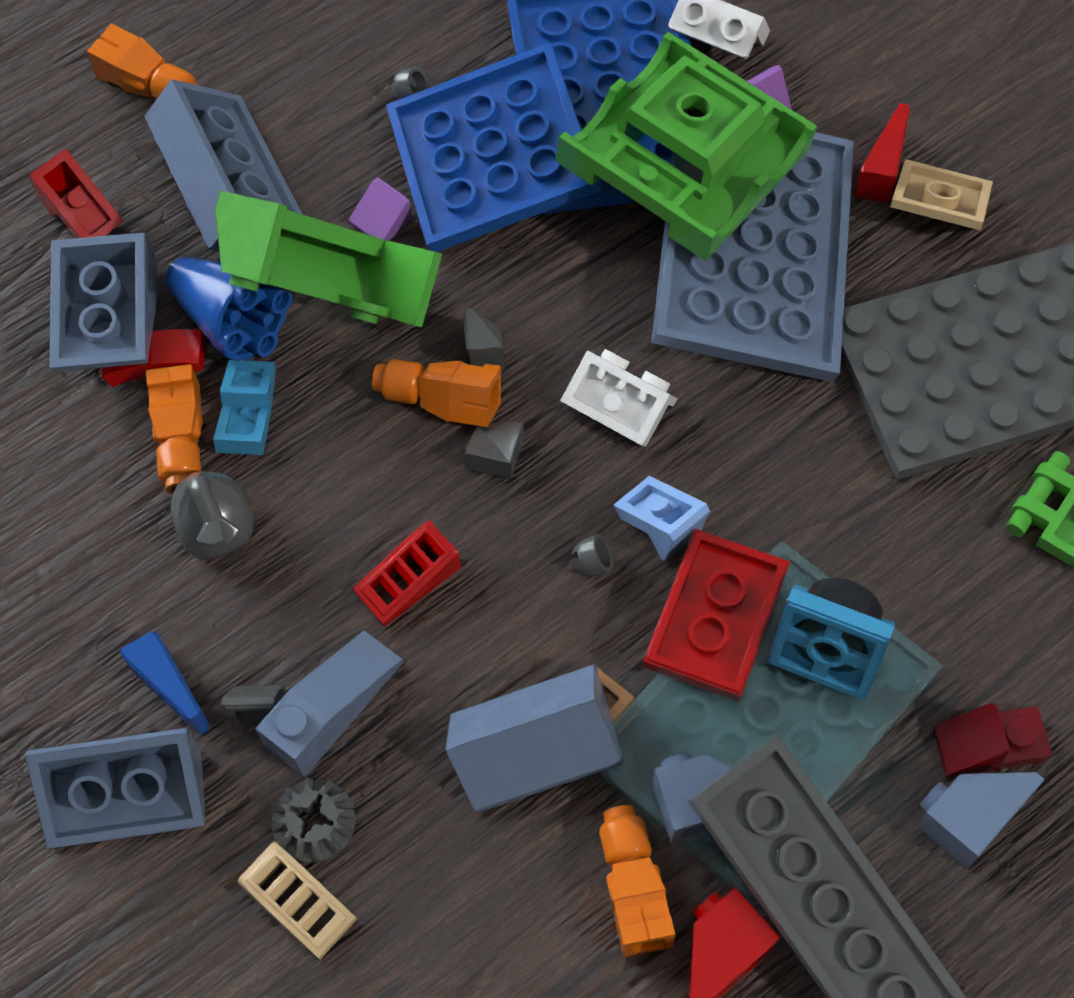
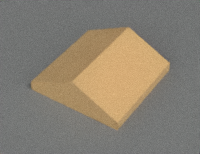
(942, 194)

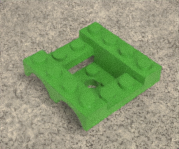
(740, 144)

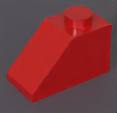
(726, 944)

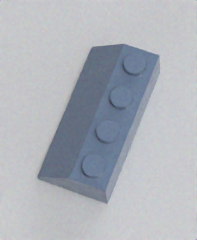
(214, 148)

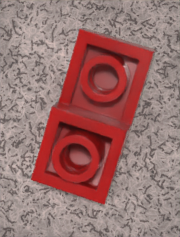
(168, 350)

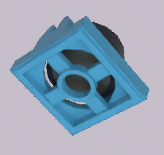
(837, 627)

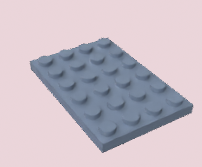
(773, 278)

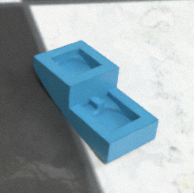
(245, 408)

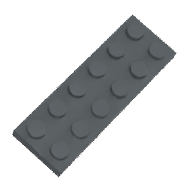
(817, 881)

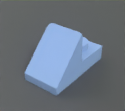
(663, 514)

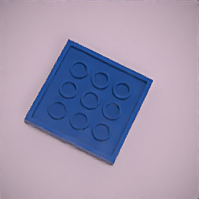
(487, 147)

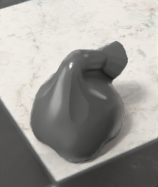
(211, 514)

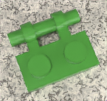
(1031, 510)

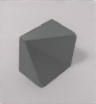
(482, 340)
(495, 449)

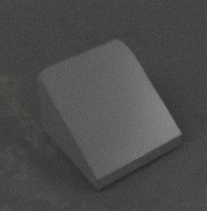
(251, 703)

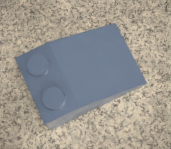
(101, 301)

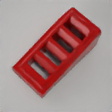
(881, 167)
(410, 549)

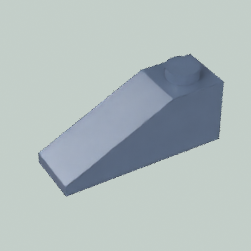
(327, 702)

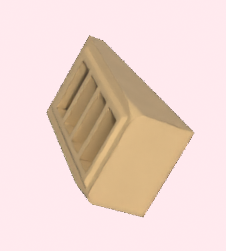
(264, 868)

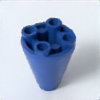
(231, 317)

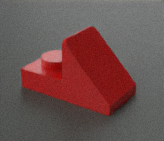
(74, 197)

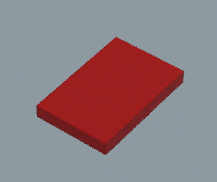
(716, 615)

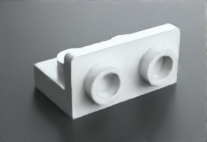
(720, 25)
(617, 397)

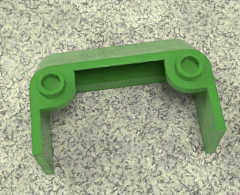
(323, 260)

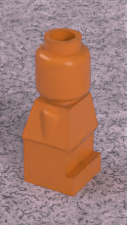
(132, 63)
(445, 389)
(175, 422)
(635, 884)

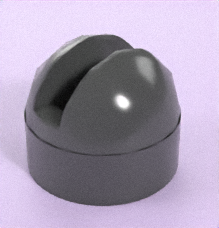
(408, 82)
(593, 556)

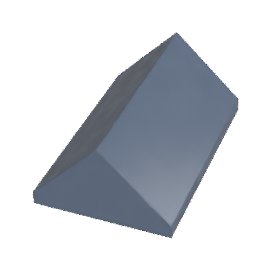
(533, 739)
(118, 787)

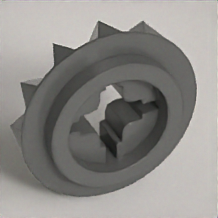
(321, 841)

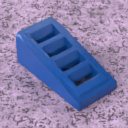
(157, 669)

